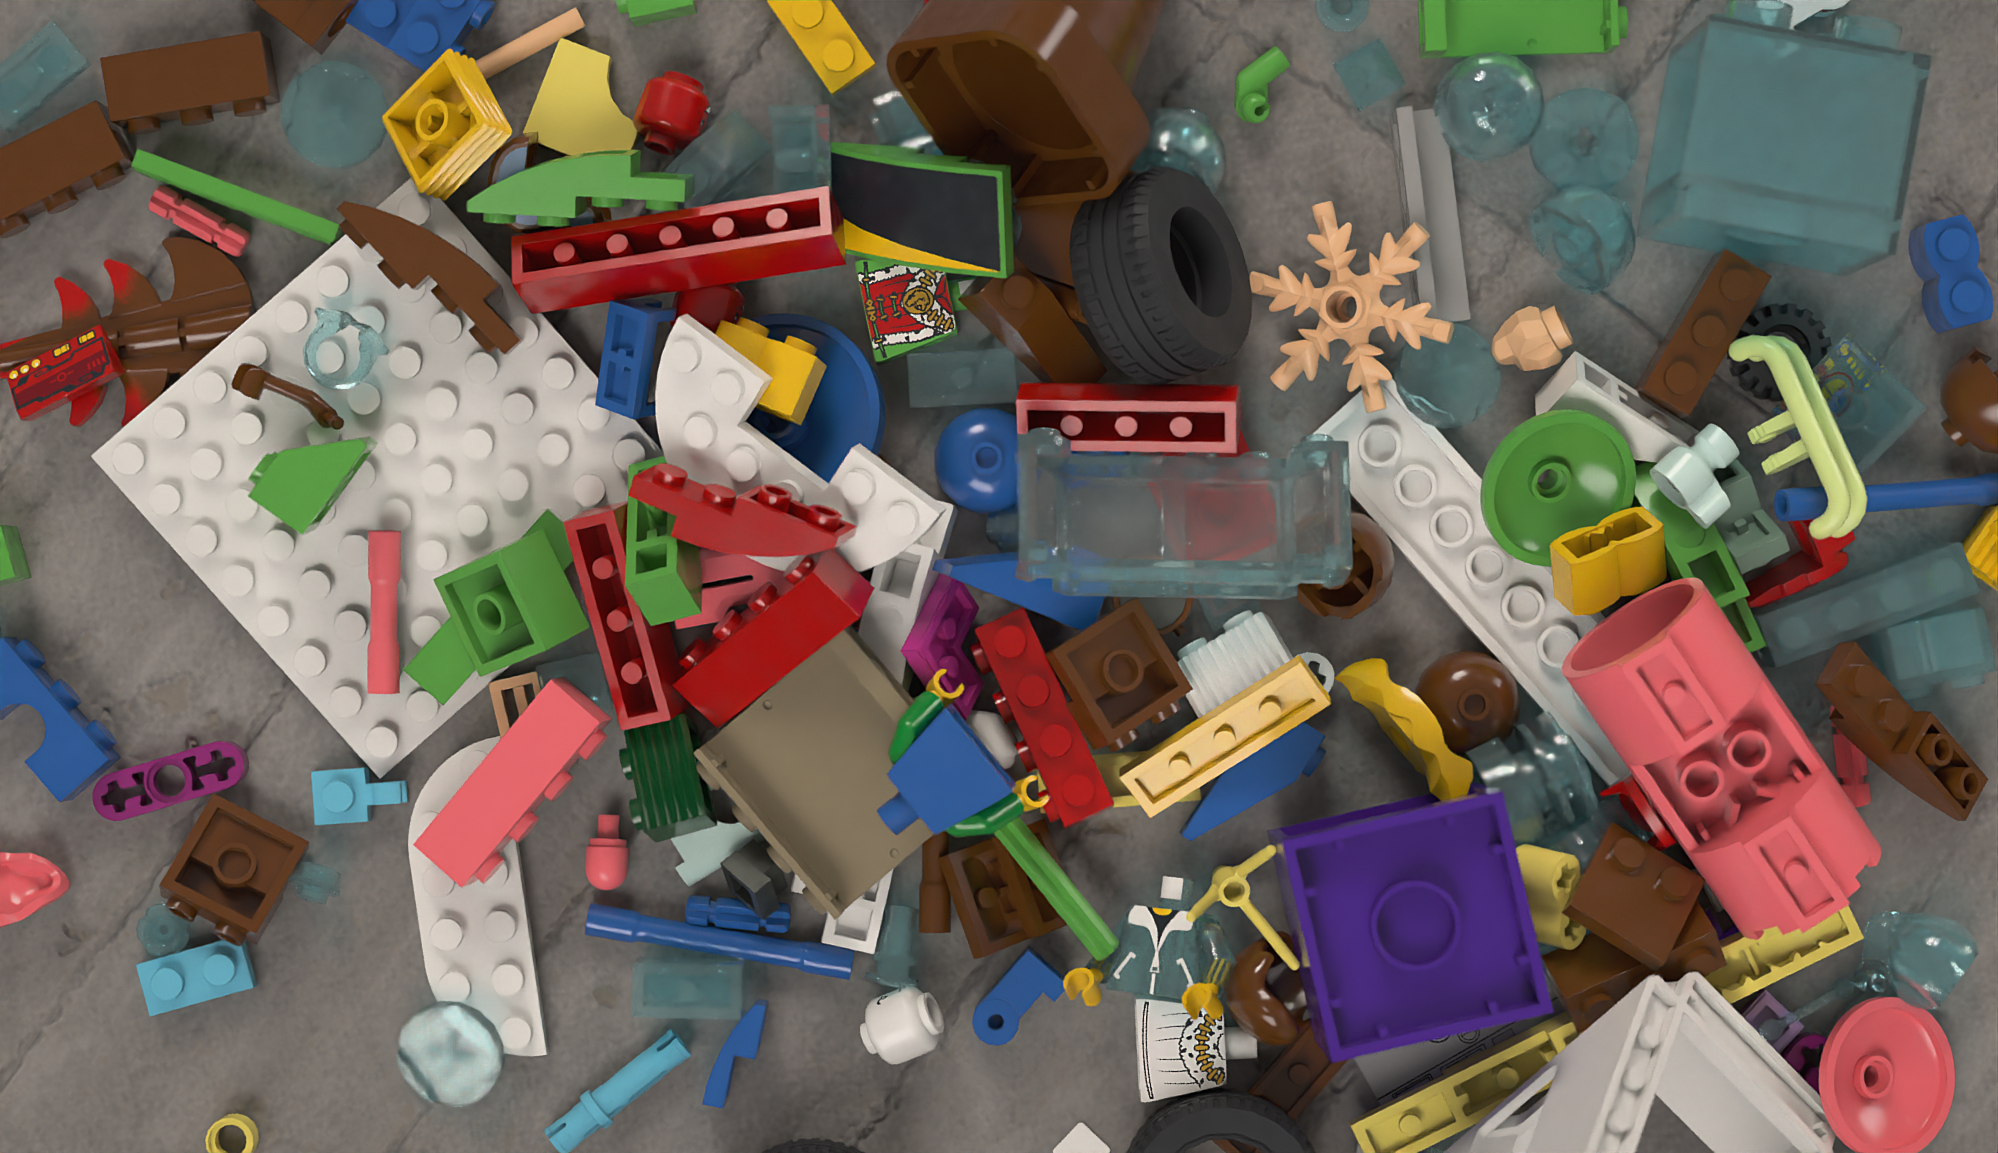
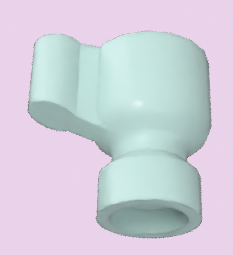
(1688, 475)

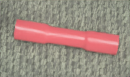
(384, 576)

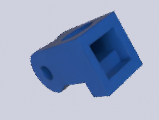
(1013, 994)

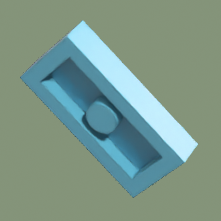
(195, 976)

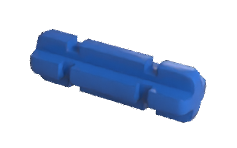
(734, 914)

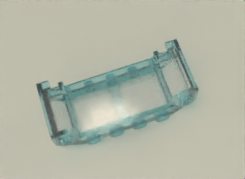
(1182, 521)

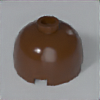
(1971, 402)
(1366, 581)
(1470, 699)

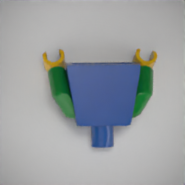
(948, 772)

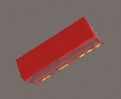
(63, 374)

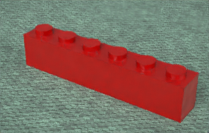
(678, 250)

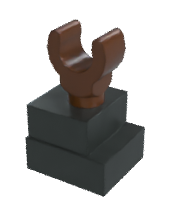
(754, 878)

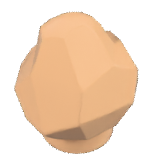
(1532, 339)

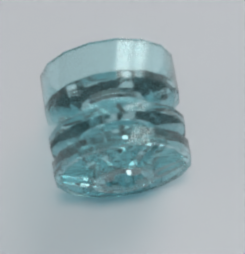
(1536, 777)

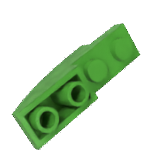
(560, 188)
(1699, 554)

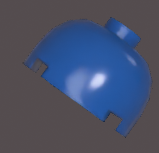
(978, 460)

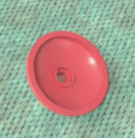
(1905, 1079)

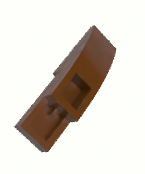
(416, 255)
(1895, 737)

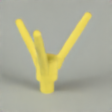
(1233, 890)

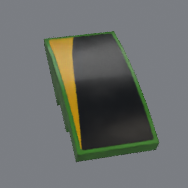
(924, 209)

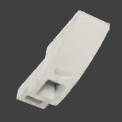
(900, 593)

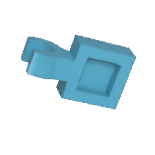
(348, 795)

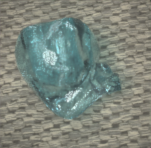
(1915, 955)

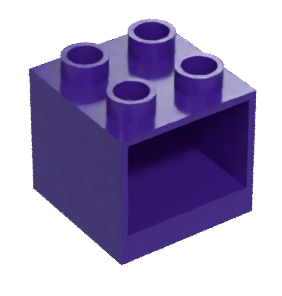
(1409, 922)

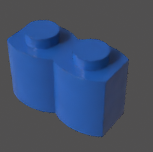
(1947, 261)

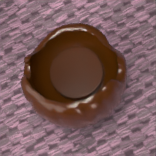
(1267, 994)

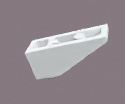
(1641, 422)

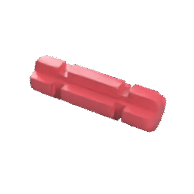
(199, 221)
(1851, 767)

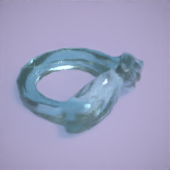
(329, 324)

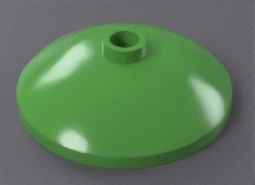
(1586, 481)

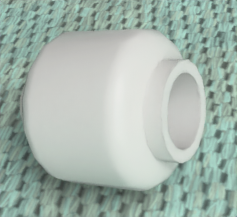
(902, 1025)

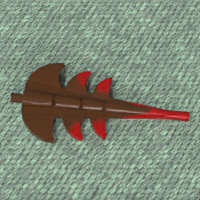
(148, 333)

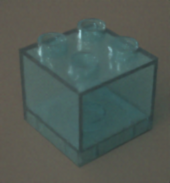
(1785, 139)

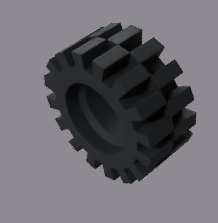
(1783, 319)

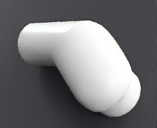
(994, 735)

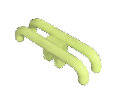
(1817, 429)

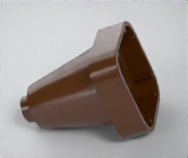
(1032, 88)

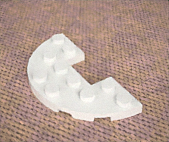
(701, 421)

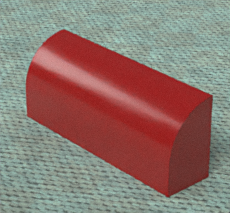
(1134, 415)

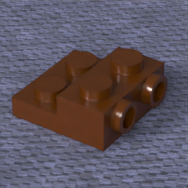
(1119, 676)
(232, 871)

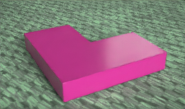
(938, 638)

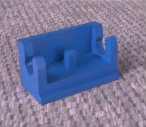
(629, 356)

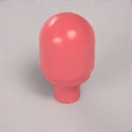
(607, 855)

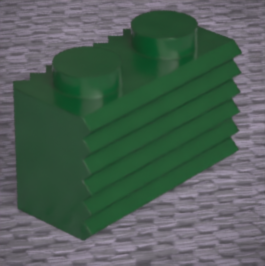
(667, 785)

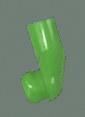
(1253, 85)

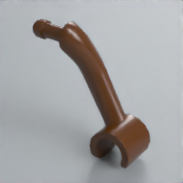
(253, 380)

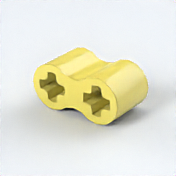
(1548, 884)

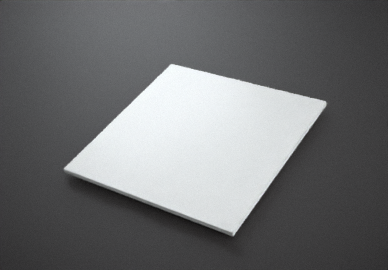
(459, 467)

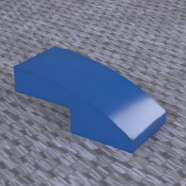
(742, 1042)

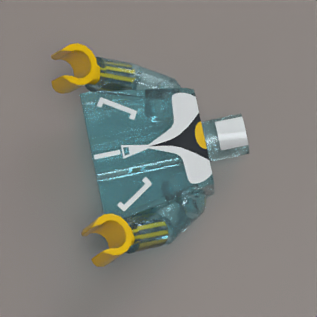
(1163, 955)

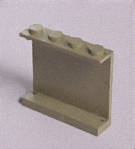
(814, 771)

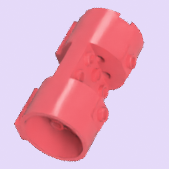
(1722, 759)

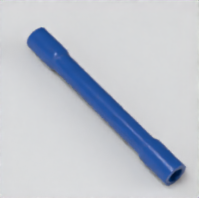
(1812, 502)
(632, 927)

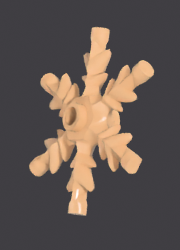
(1332, 301)

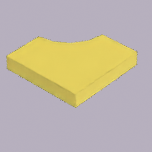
(576, 105)

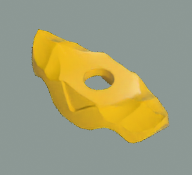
(1409, 727)

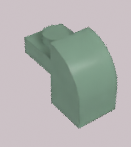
(1745, 526)

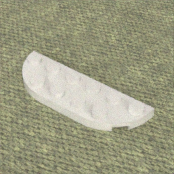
(479, 934)

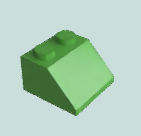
(307, 480)
(512, 603)

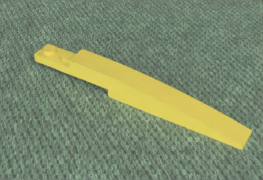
(1486, 1079)

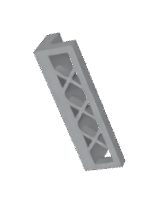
(1430, 200)

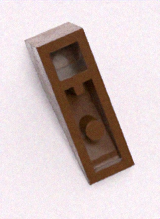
(1033, 326)

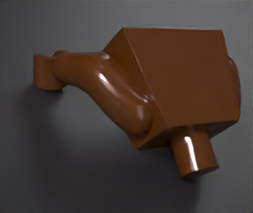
(1046, 248)

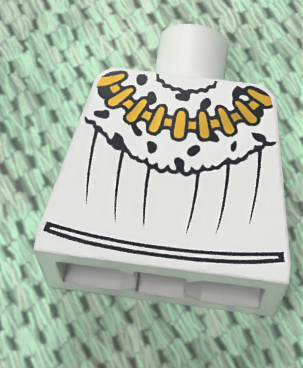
(1180, 1052)

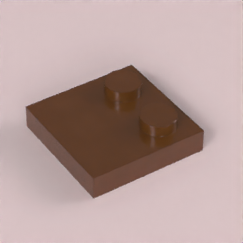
(1634, 896)

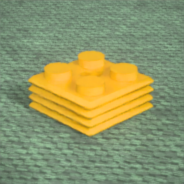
(446, 125)

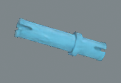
(609, 1099)

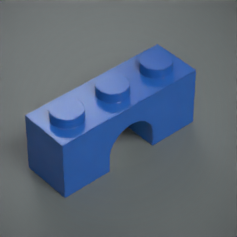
(73, 747)

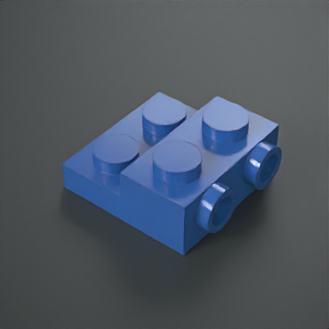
(420, 28)

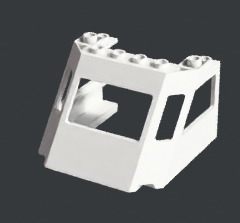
(1667, 1043)

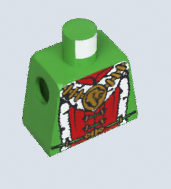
(908, 307)

